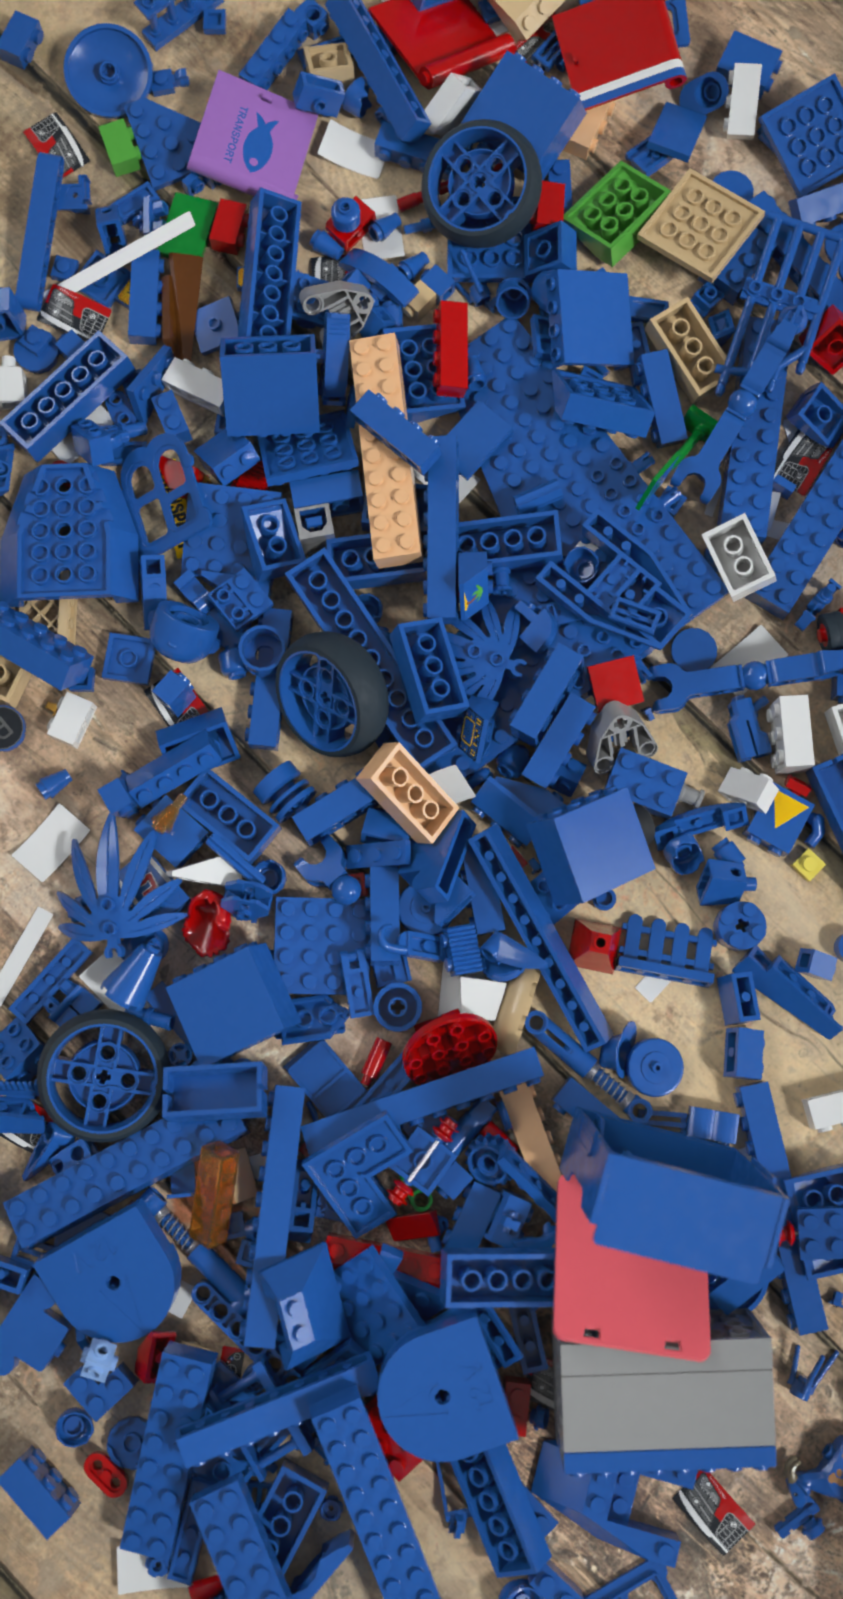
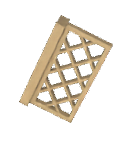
(66, 615)

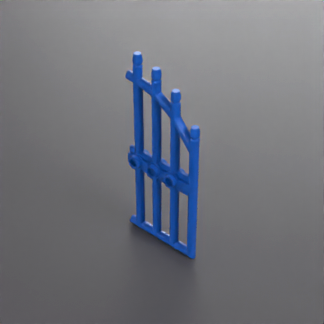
(777, 297)

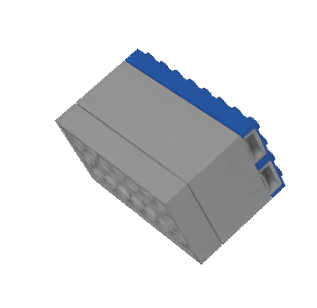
(667, 1412)

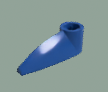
(508, 951)
(47, 1146)

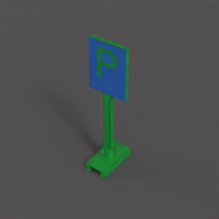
(700, 426)

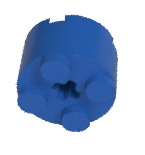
(741, 939)
(388, 996)

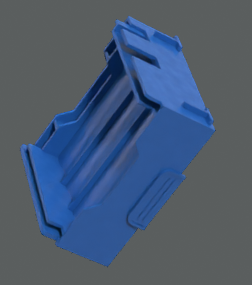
(674, 1196)

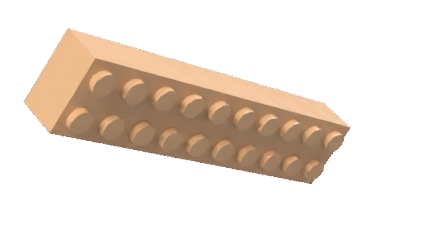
(387, 477)

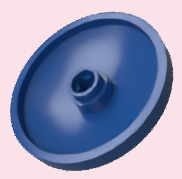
(107, 70)

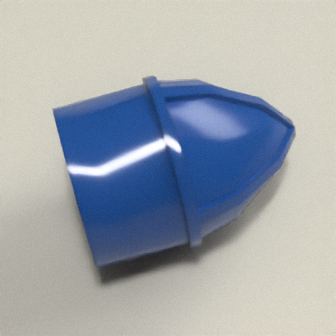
(513, 297)

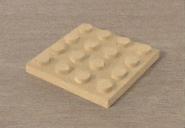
(701, 225)

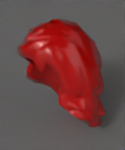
(207, 924)

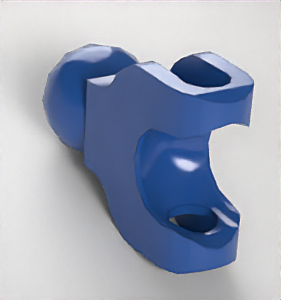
(331, 873)

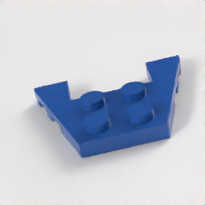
(421, 1294)

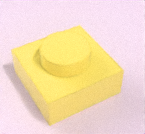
(808, 865)

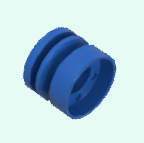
(281, 788)

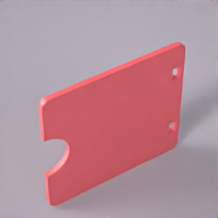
(623, 1295)

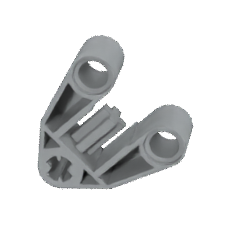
(339, 297)
(615, 721)

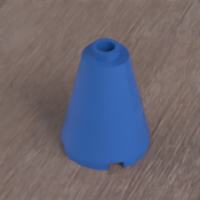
(134, 977)

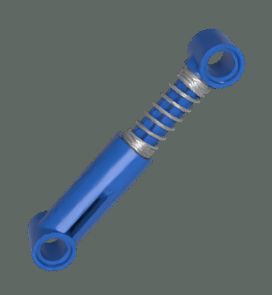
(586, 1065)
(204, 1259)

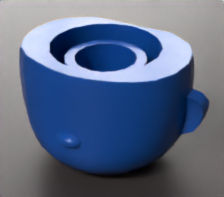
(183, 632)

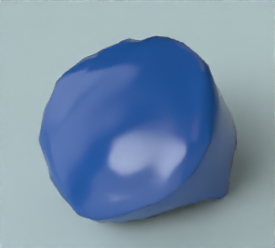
(356, 98)
(683, 854)

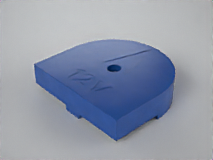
(114, 1275)
(450, 1424)

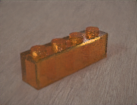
(214, 1194)

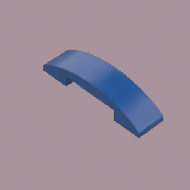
(381, 274)
(701, 820)

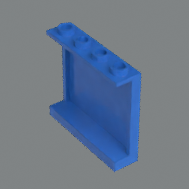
(589, 318)

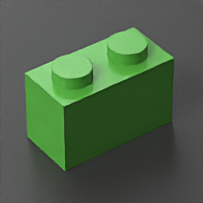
(120, 148)

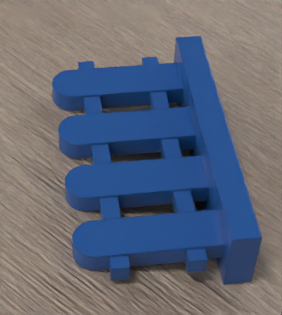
(654, 955)

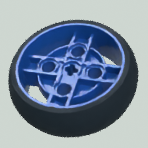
(512, 152)
(332, 694)
(58, 1068)

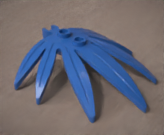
(487, 655)
(110, 912)

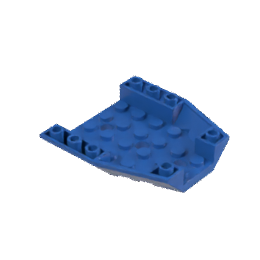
(97, 551)

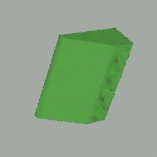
(615, 212)

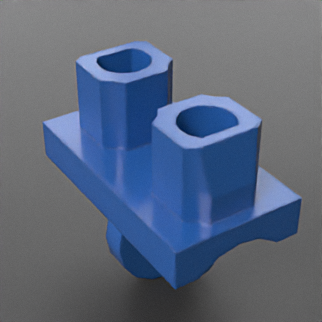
(149, 218)

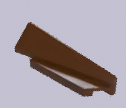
(180, 303)

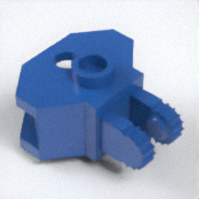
(247, 900)

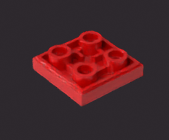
(615, 682)

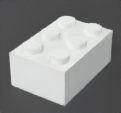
(739, 557)
(790, 734)

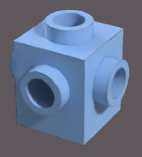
(99, 1359)

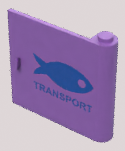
(251, 138)

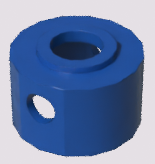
(259, 637)

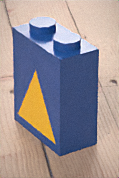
(781, 823)

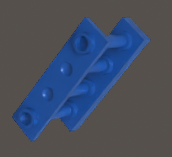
(174, 21)
(301, 1436)

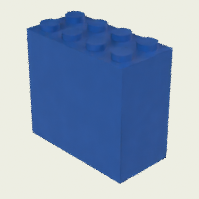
(531, 105)
(270, 385)
(590, 845)
(232, 1003)

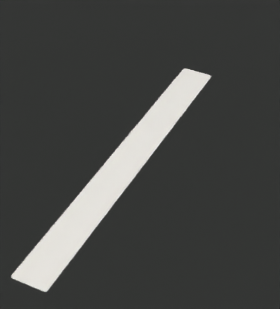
(128, 253)
(23, 950)

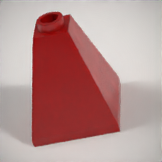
(586, 952)

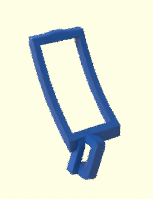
(458, 1515)

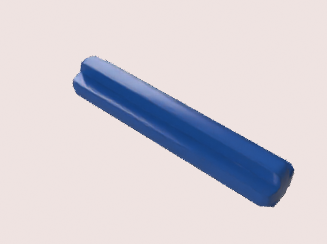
(234, 859)

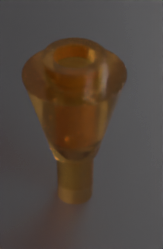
(166, 818)

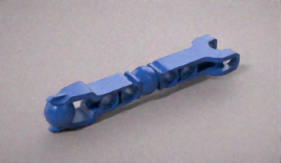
(742, 404)
(735, 678)

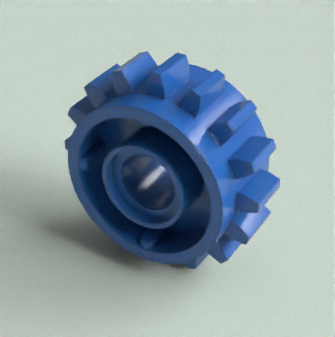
(479, 1163)

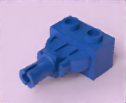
(97, 442)

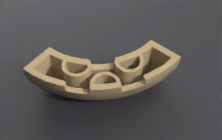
(514, 1009)

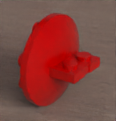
(448, 1046)

